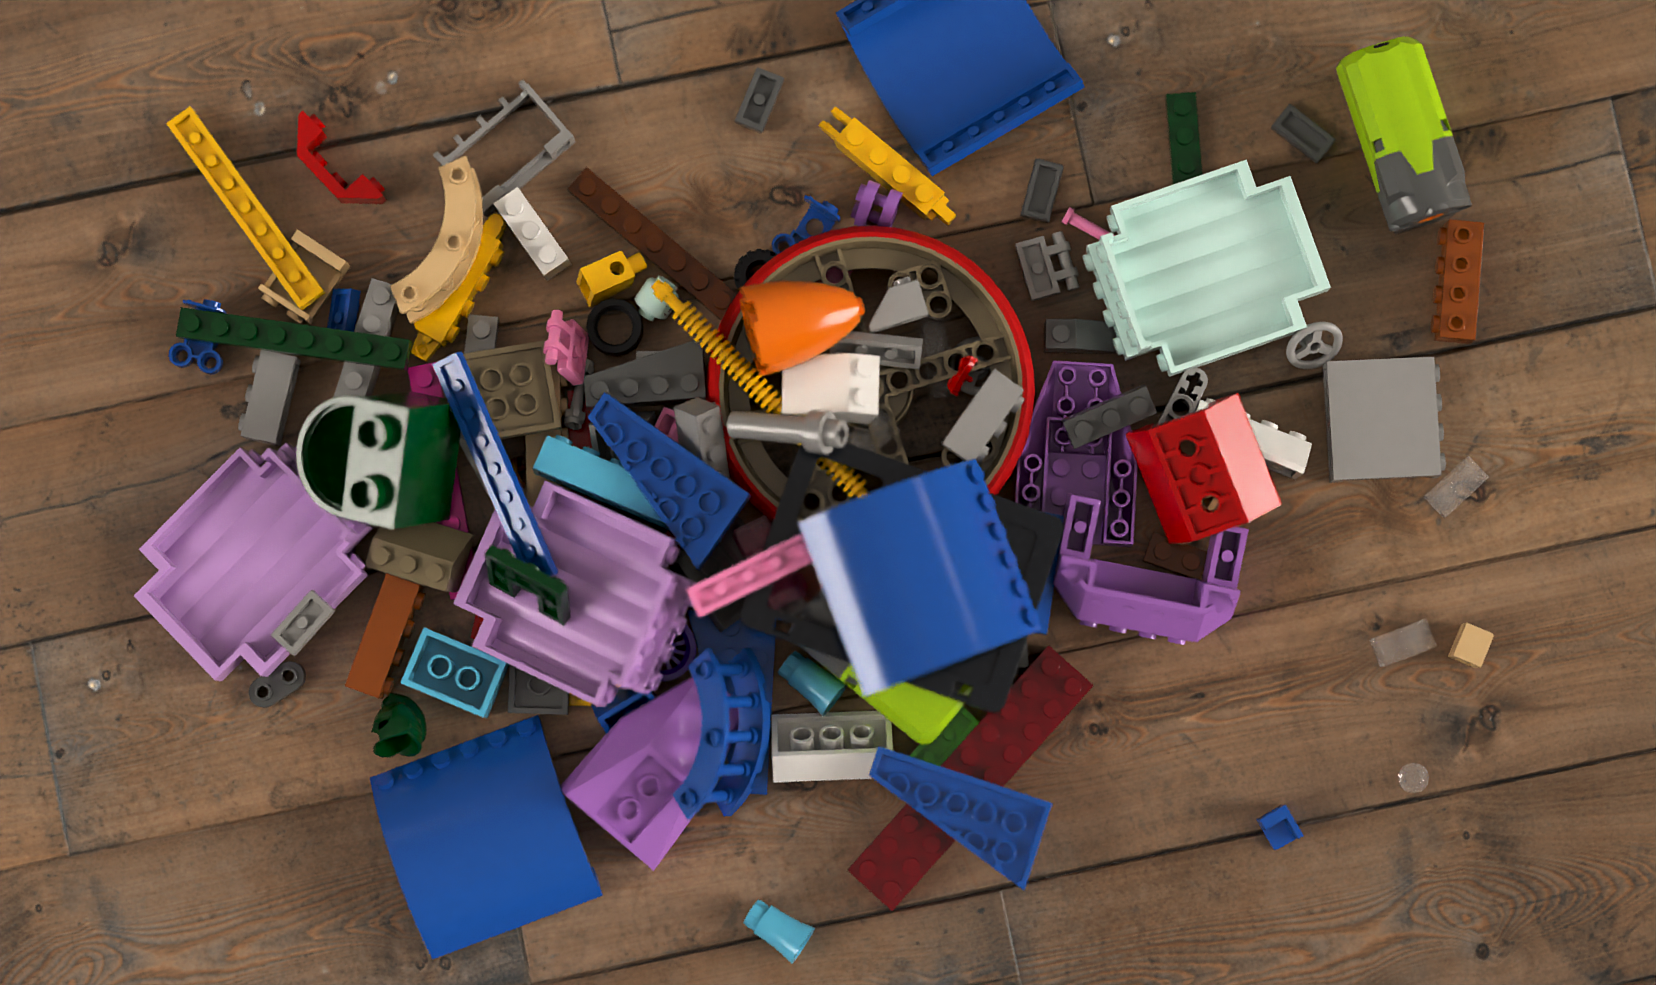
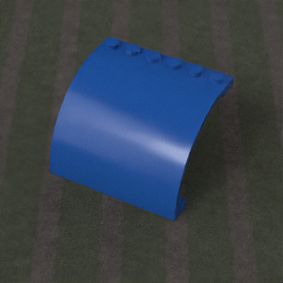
(956, 70)
(919, 575)
(483, 838)

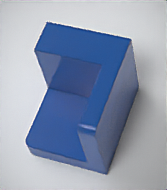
(1279, 827)

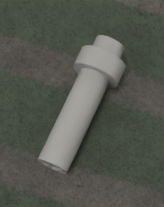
(816, 431)

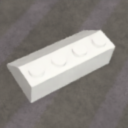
(1281, 451)
(827, 745)

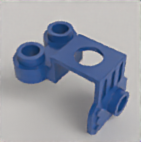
(824, 212)
(196, 349)

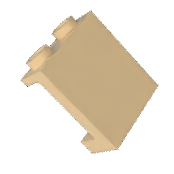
(324, 266)

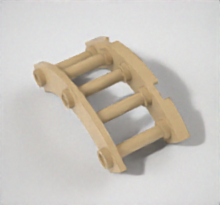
(454, 250)

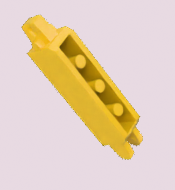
(889, 168)
(441, 325)

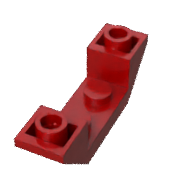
(310, 137)

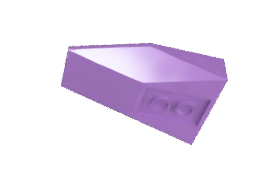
(1095, 470)
(638, 767)

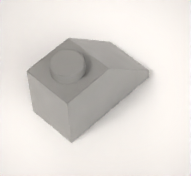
(900, 306)

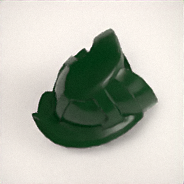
(399, 727)

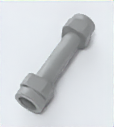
(575, 416)

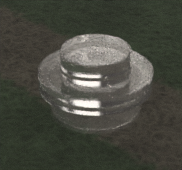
(1413, 778)

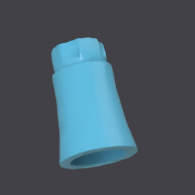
(812, 682)
(778, 929)

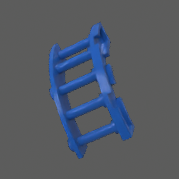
(750, 738)

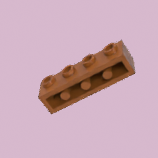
(1458, 281)
(385, 636)

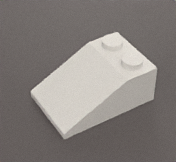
(833, 383)

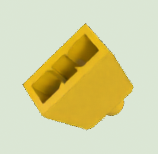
(599, 282)

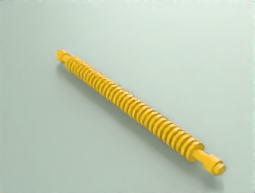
(663, 292)

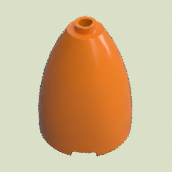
(795, 321)

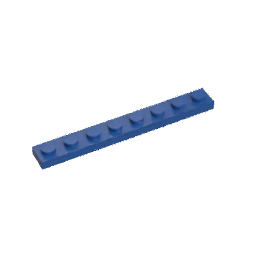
(493, 462)

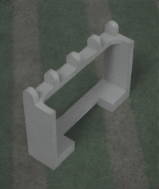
(551, 151)

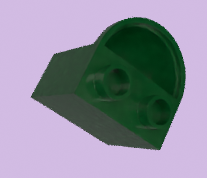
(381, 458)

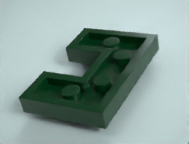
(512, 574)

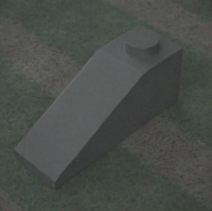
(1078, 337)

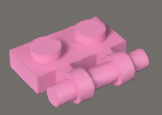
(568, 345)

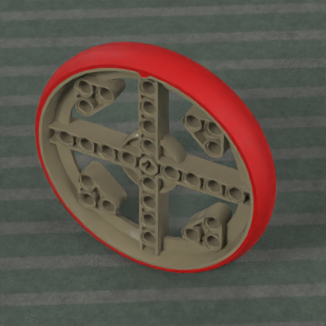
(907, 255)

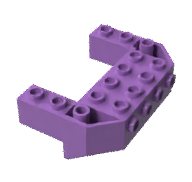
(1142, 597)

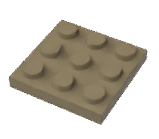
(516, 388)

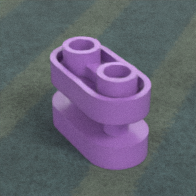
(869, 197)

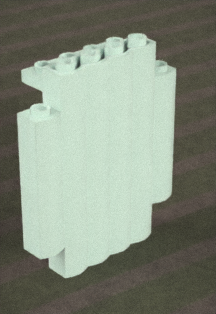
(1206, 268)

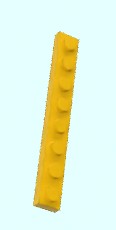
(246, 208)

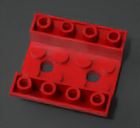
(1224, 466)

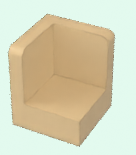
(1471, 645)

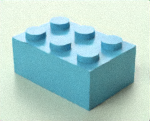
(455, 673)

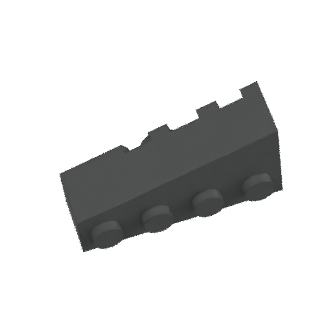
(653, 380)

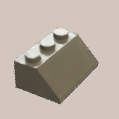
(422, 554)

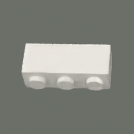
(532, 233)

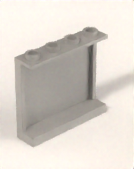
(1383, 419)

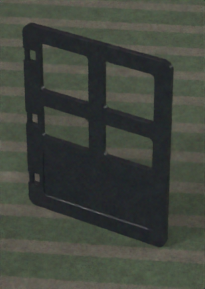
(1031, 537)

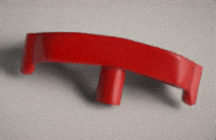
(955, 382)

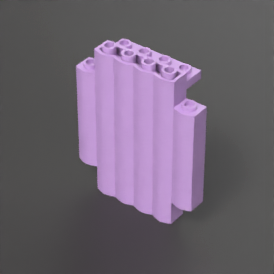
(245, 559)
(618, 595)

